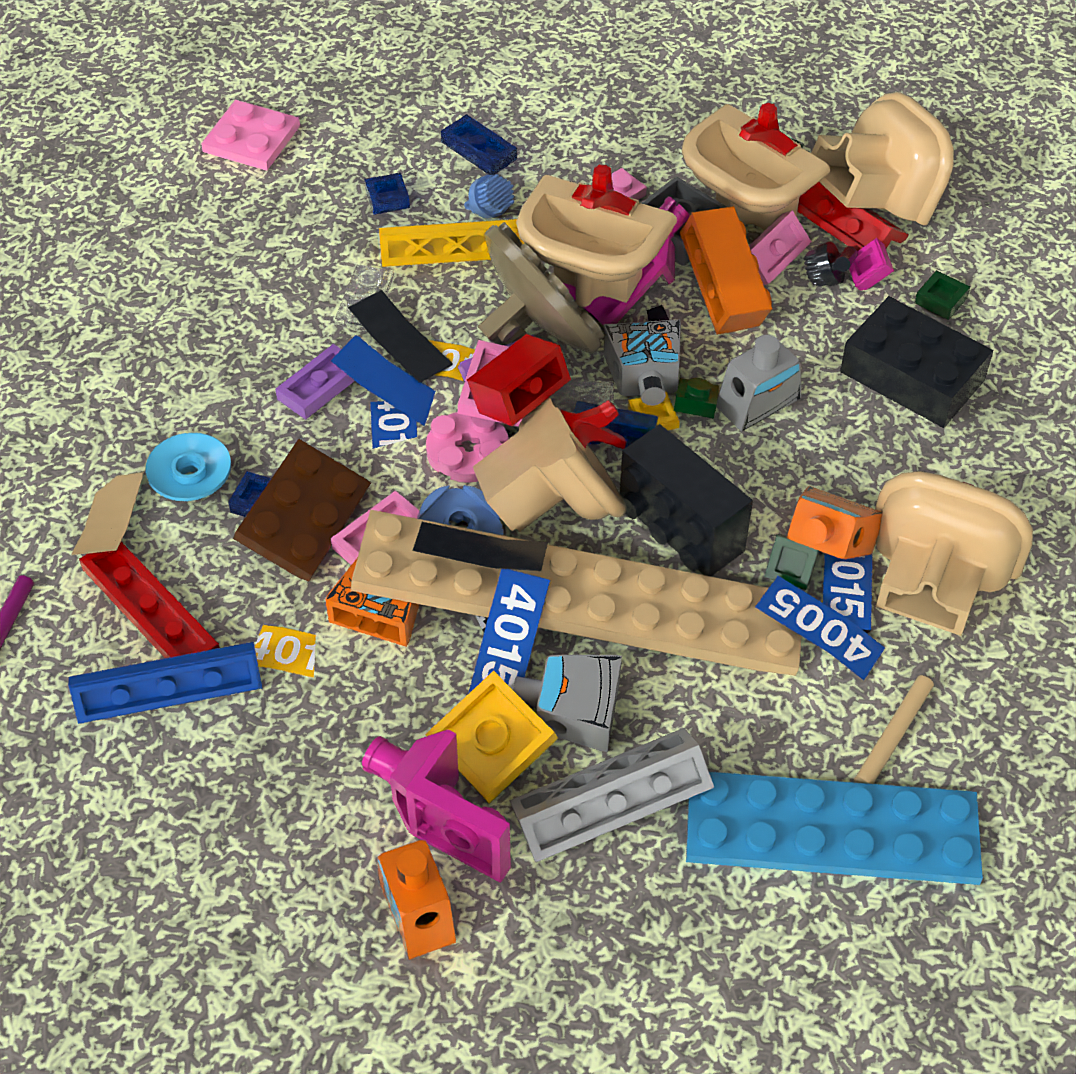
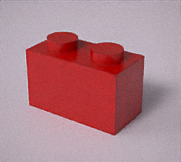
(519, 379)

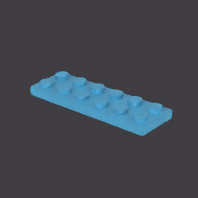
(836, 828)

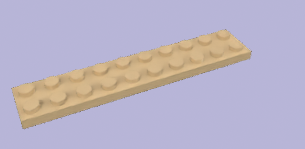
(589, 598)

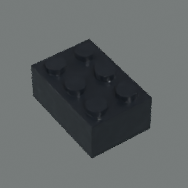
(916, 361)
(684, 501)

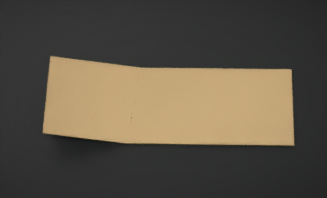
(109, 515)

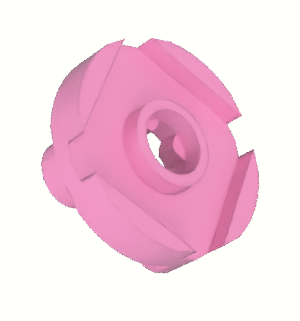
(452, 430)

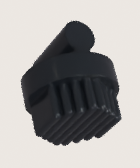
(827, 265)

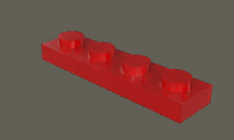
(147, 603)

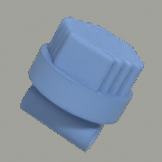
(490, 196)

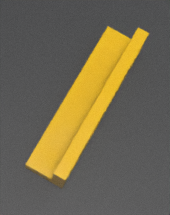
(437, 242)

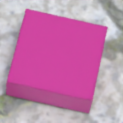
(871, 265)

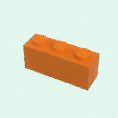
(726, 270)

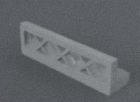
(612, 794)

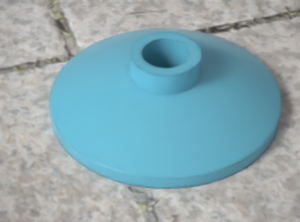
(186, 454)

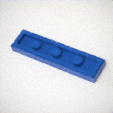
(165, 682)

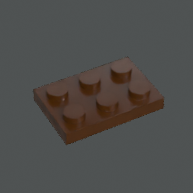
(302, 510)

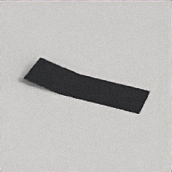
(399, 336)
(479, 548)

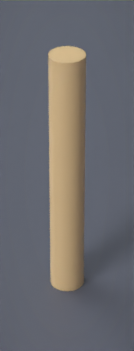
(894, 731)

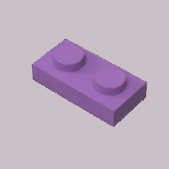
(314, 384)

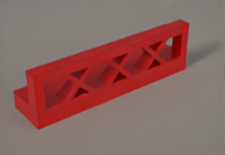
(850, 225)

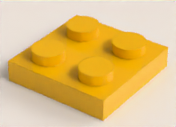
(495, 736)

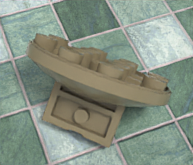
(533, 297)

